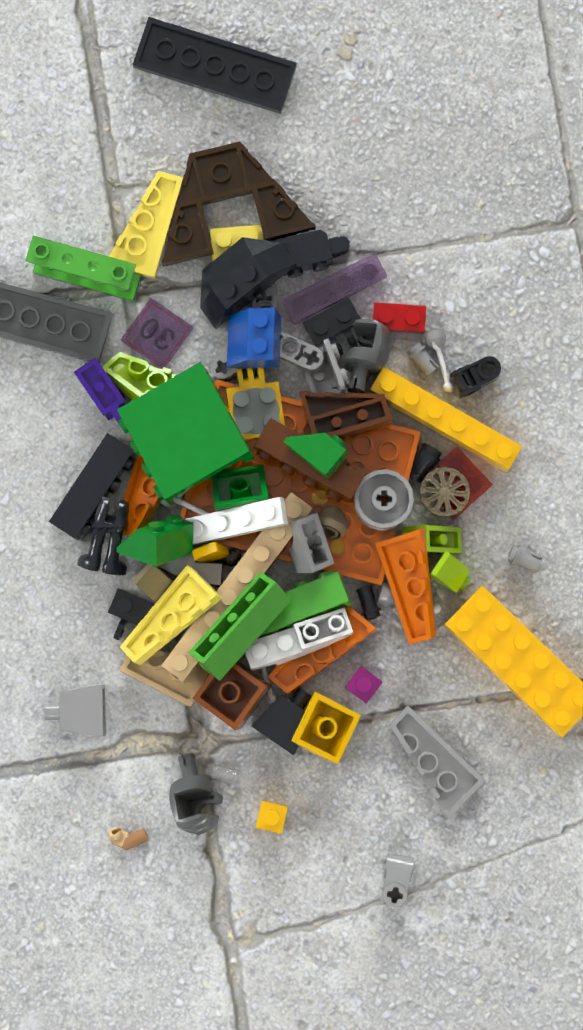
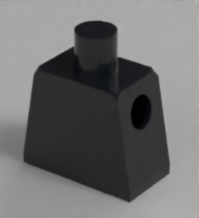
(282, 719)

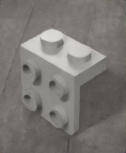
(330, 377)

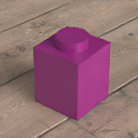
(363, 684)

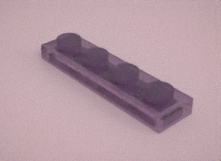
(334, 288)

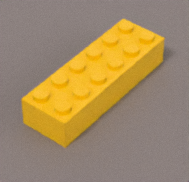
(519, 660)

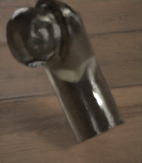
(231, 559)

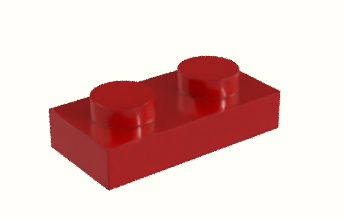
(401, 317)

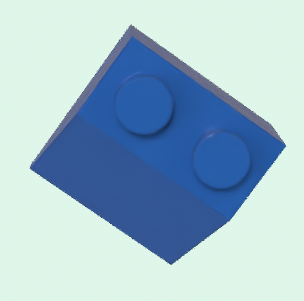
(254, 339)

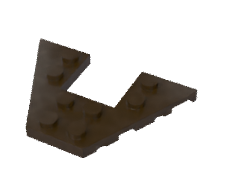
(223, 175)

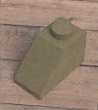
(152, 582)

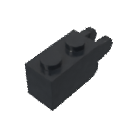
(313, 251)

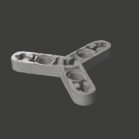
(272, 294)

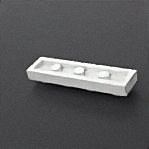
(239, 521)

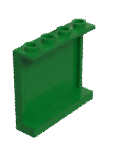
(183, 432)

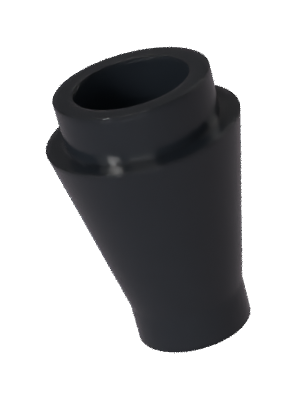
(424, 461)

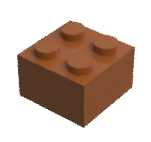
(234, 696)

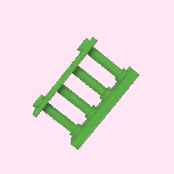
(83, 268)

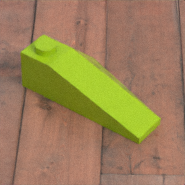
(134, 375)

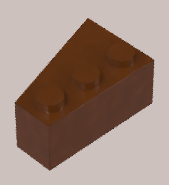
(344, 413)

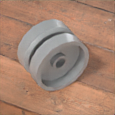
(385, 484)

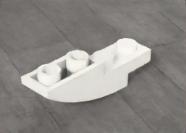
(299, 640)

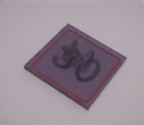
(157, 333)

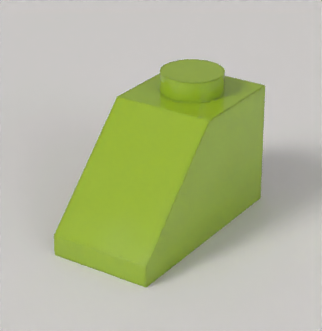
(440, 538)
(450, 573)

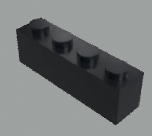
(96, 480)

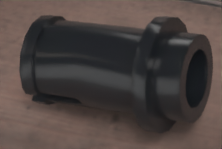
(368, 603)

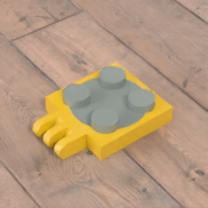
(254, 403)

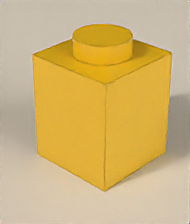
(271, 816)

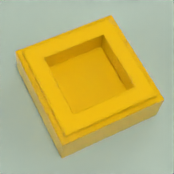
(210, 552)

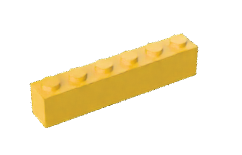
(446, 420)

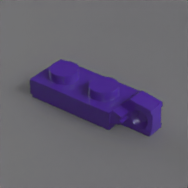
(100, 389)

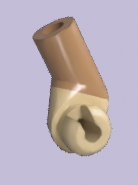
(125, 839)

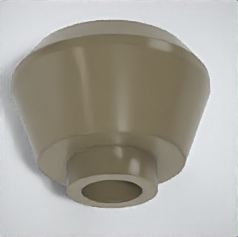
(333, 522)

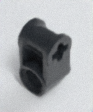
(474, 376)

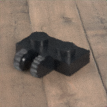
(332, 323)
(128, 608)

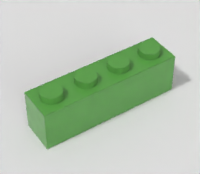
(311, 600)
(240, 626)

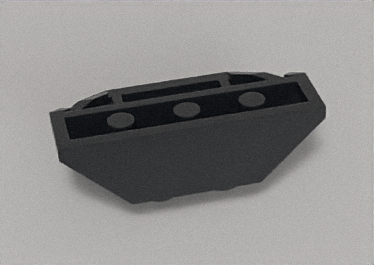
(241, 276)

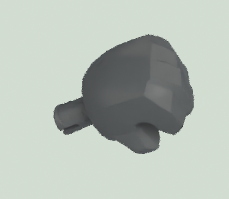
(371, 357)
(190, 796)

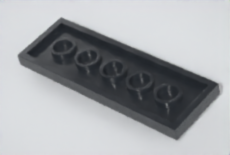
(214, 65)

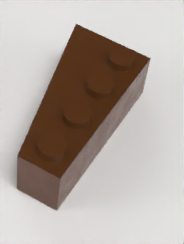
(270, 446)

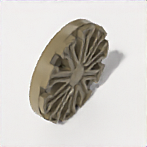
(444, 492)

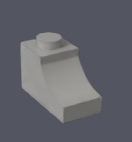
(309, 547)

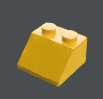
(325, 728)

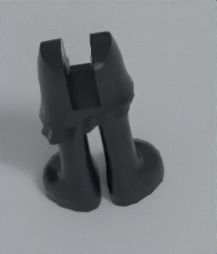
(102, 525)

